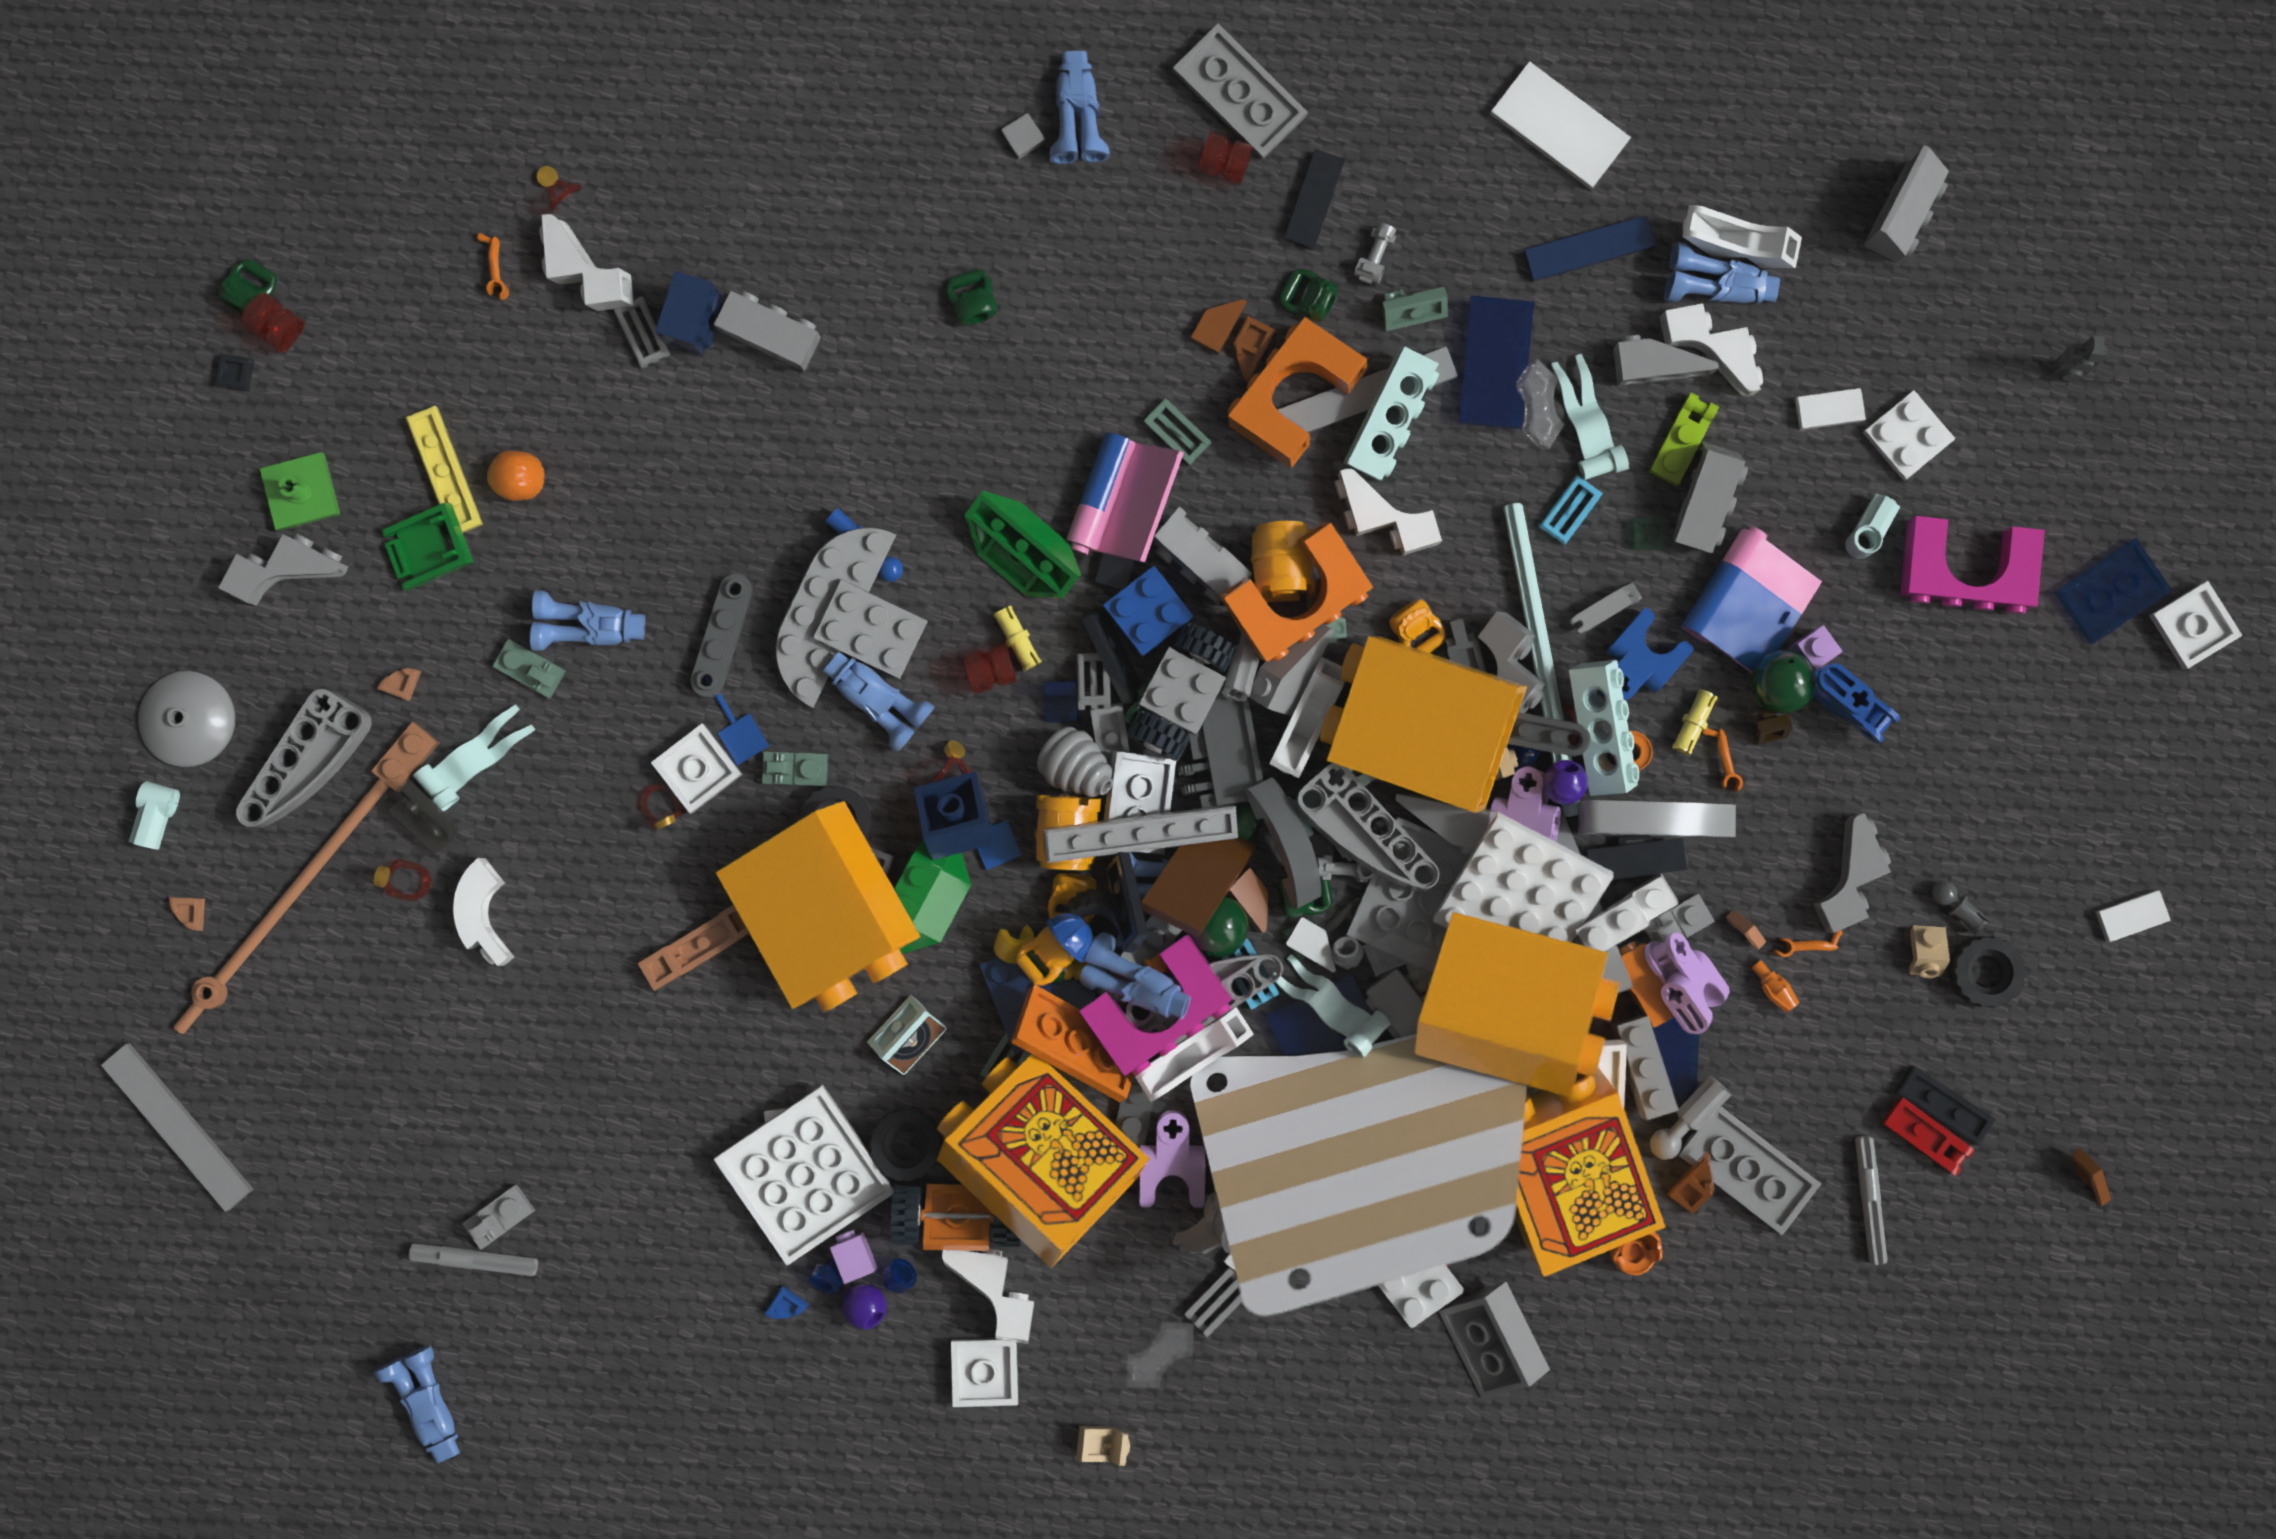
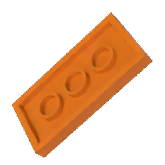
(1065, 1040)

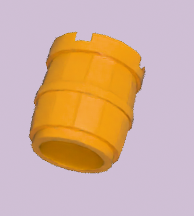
(1281, 563)
(1062, 812)

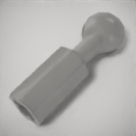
(1241, 671)
(1692, 1116)

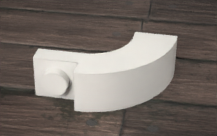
(471, 911)

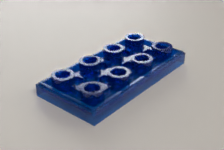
(1494, 361)

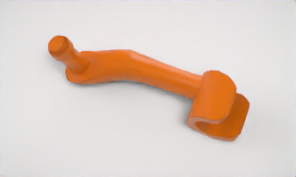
(493, 259)
(1724, 753)
(1809, 945)
(1158, 963)

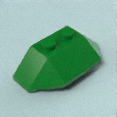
(1021, 547)
(932, 894)

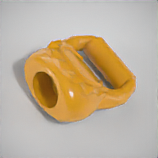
(1415, 620)
(1066, 886)
(1049, 951)

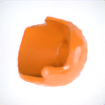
(516, 475)
(1638, 1255)

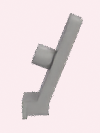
(1607, 608)

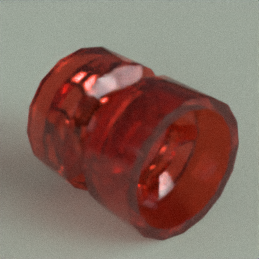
(1225, 158)
(276, 325)
(990, 668)

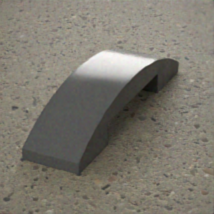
(1290, 839)

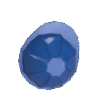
(1072, 934)

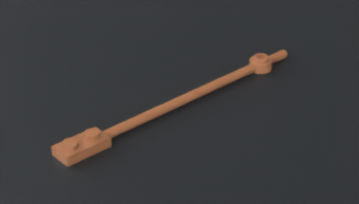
(394, 772)

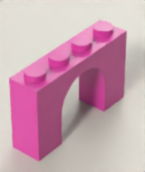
(1928, 576)
(1133, 1046)

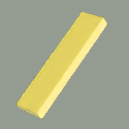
(443, 466)

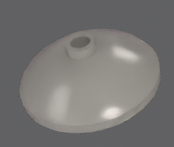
(205, 724)

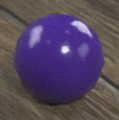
(1565, 782)
(864, 1306)

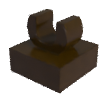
(1771, 727)

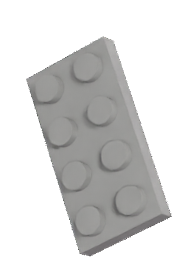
(1240, 91)
(1751, 1170)

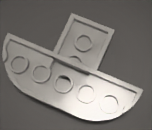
(839, 614)

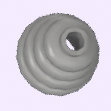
(1075, 763)

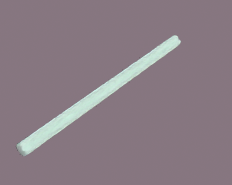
(1535, 623)

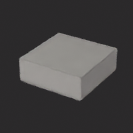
(1023, 135)

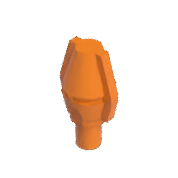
(1776, 987)

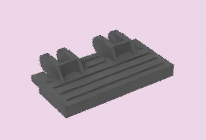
(1231, 754)

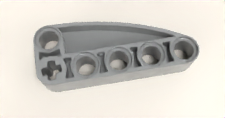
(316, 758)
(1656, 818)
(1352, 831)
(1227, 971)

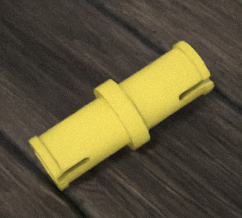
(1017, 638)
(1694, 722)

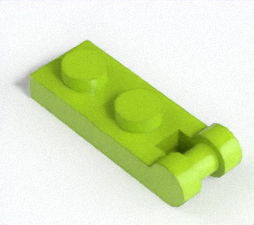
(1683, 440)

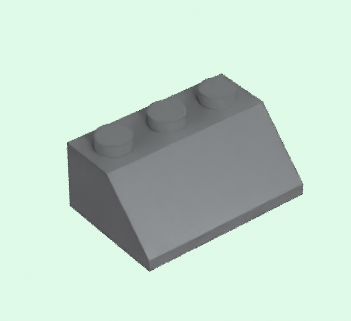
(1908, 206)
(1494, 1341)

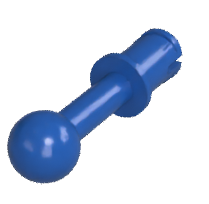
(891, 568)

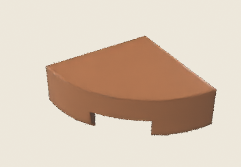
(401, 683)
(189, 911)
(1749, 930)

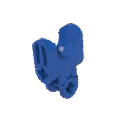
(1638, 662)
(1853, 701)

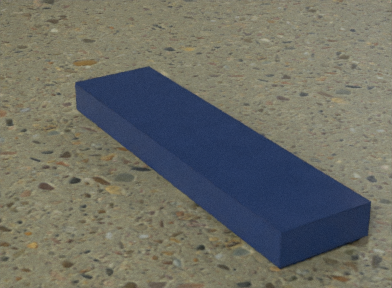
(1589, 248)

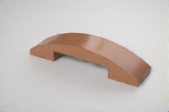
(694, 948)

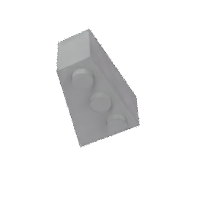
(1710, 498)
(1198, 556)

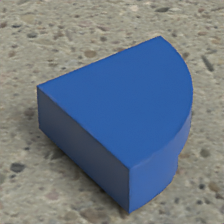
(786, 1305)

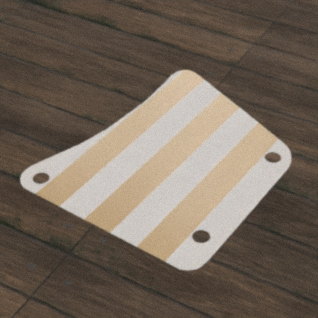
(1356, 1166)

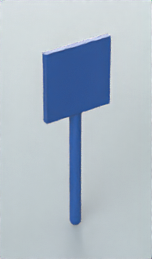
(743, 736)
(1003, 849)

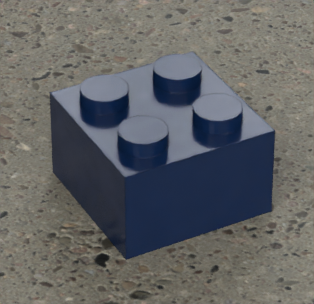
(689, 313)
(954, 815)

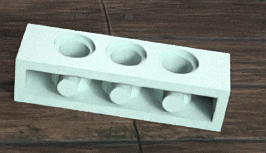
(1405, 364)
(1590, 712)

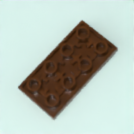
(1197, 882)

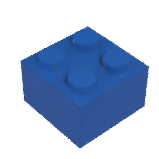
(1148, 612)

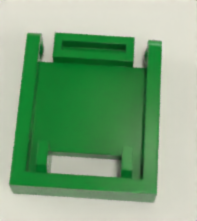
(423, 549)

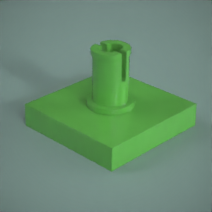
(299, 491)

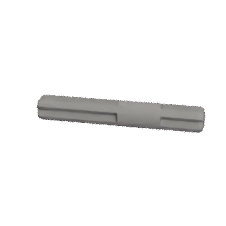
(1871, 1200)
(473, 1259)

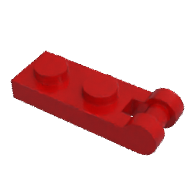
(1927, 1135)

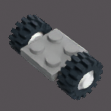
(1182, 691)

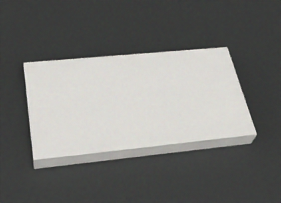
(1560, 125)

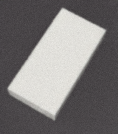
(1830, 409)
(2132, 916)

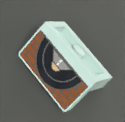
(906, 1035)

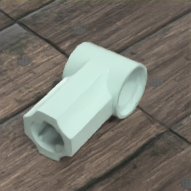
(1872, 525)
(154, 807)

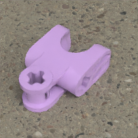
(1530, 805)
(1688, 981)
(1173, 1157)

